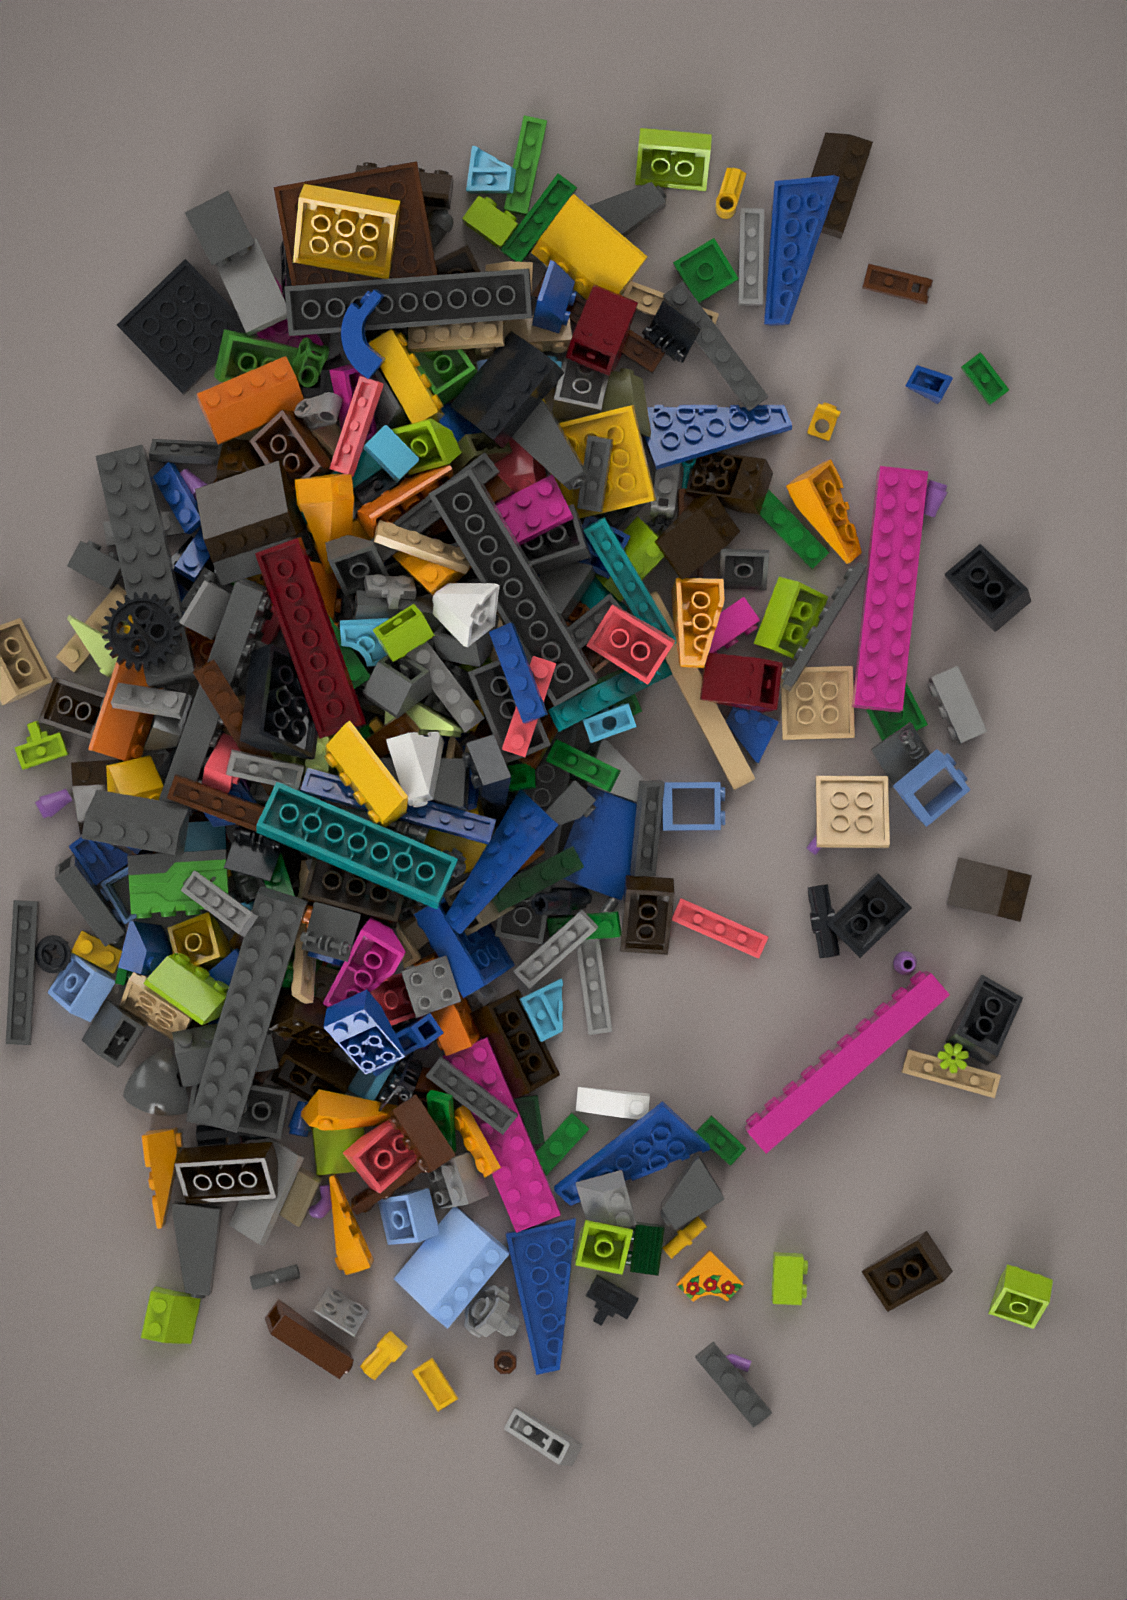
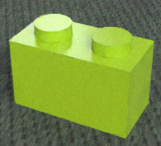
(490, 222)
(403, 632)
(788, 1278)

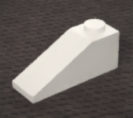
(612, 1102)

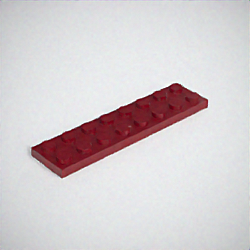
(310, 637)

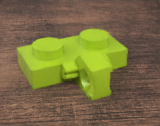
(40, 747)

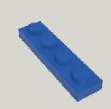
(518, 673)

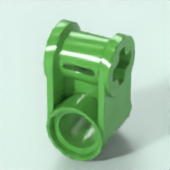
(311, 361)

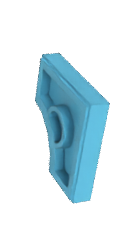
(360, 636)

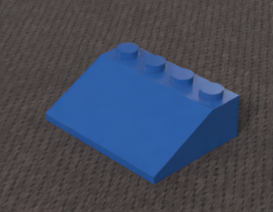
(604, 844)
(472, 958)

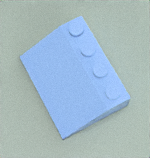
(451, 1266)

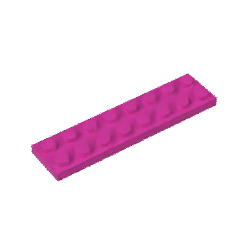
(521, 1174)

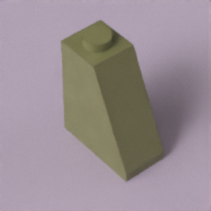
(626, 390)
(474, 446)

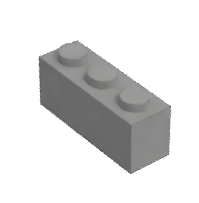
(956, 705)

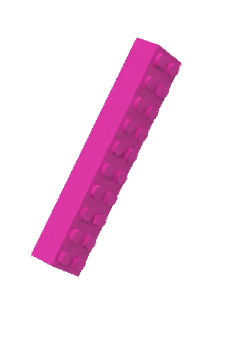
(890, 589)
(846, 1060)

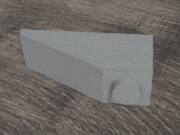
(543, 1438)

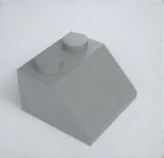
(607, 1200)

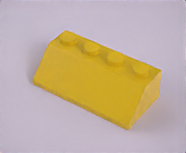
(405, 378)
(366, 776)

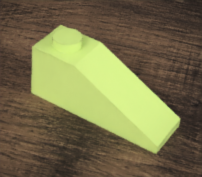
(95, 645)

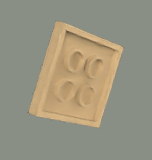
(819, 704)
(852, 812)
(152, 1007)

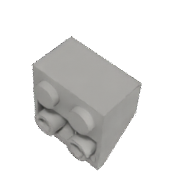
(457, 1182)

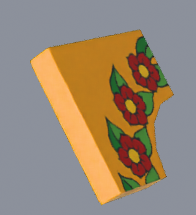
(709, 1277)

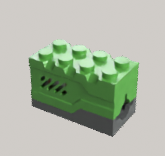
(159, 877)

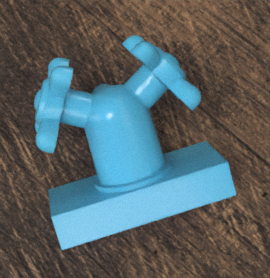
(609, 722)

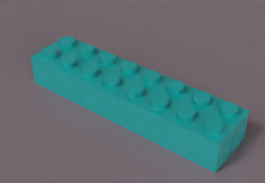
(356, 845)

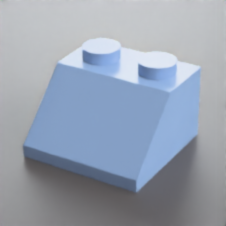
(81, 988)
(408, 1217)

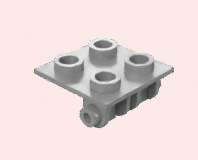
(430, 986)
(341, 1311)

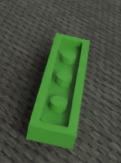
(526, 164)

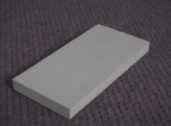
(253, 290)
(258, 1216)

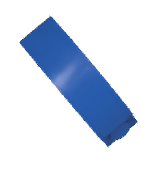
(353, 336)
(415, 1036)

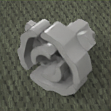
(490, 1313)

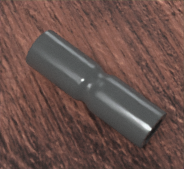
(272, 1277)

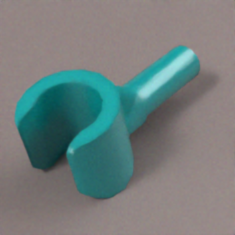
(687, 469)

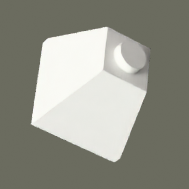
(467, 609)
(417, 764)

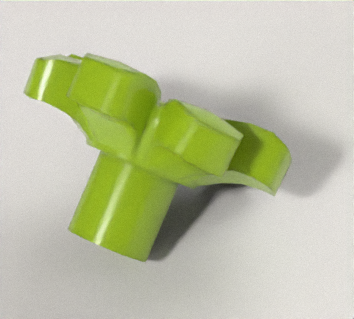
(955, 1062)

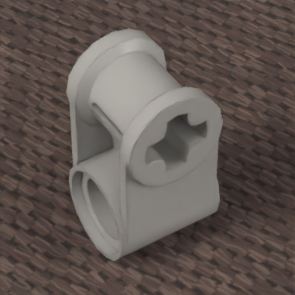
(319, 410)

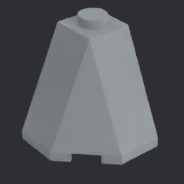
(628, 779)

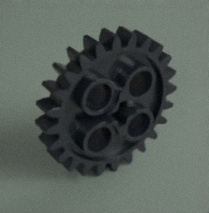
(124, 645)

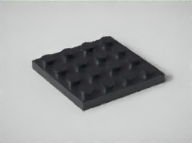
(181, 326)

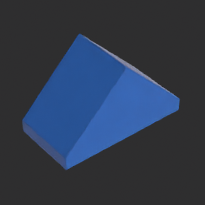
(929, 383)

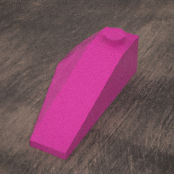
(371, 961)

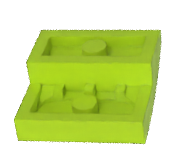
(330, 1147)

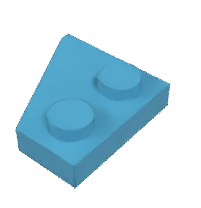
(489, 174)
(545, 1009)

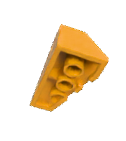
(821, 502)
(328, 509)
(428, 574)
(695, 617)
(341, 1111)
(160, 1152)
(349, 1241)

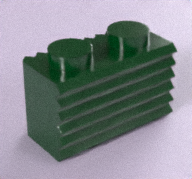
(646, 1248)

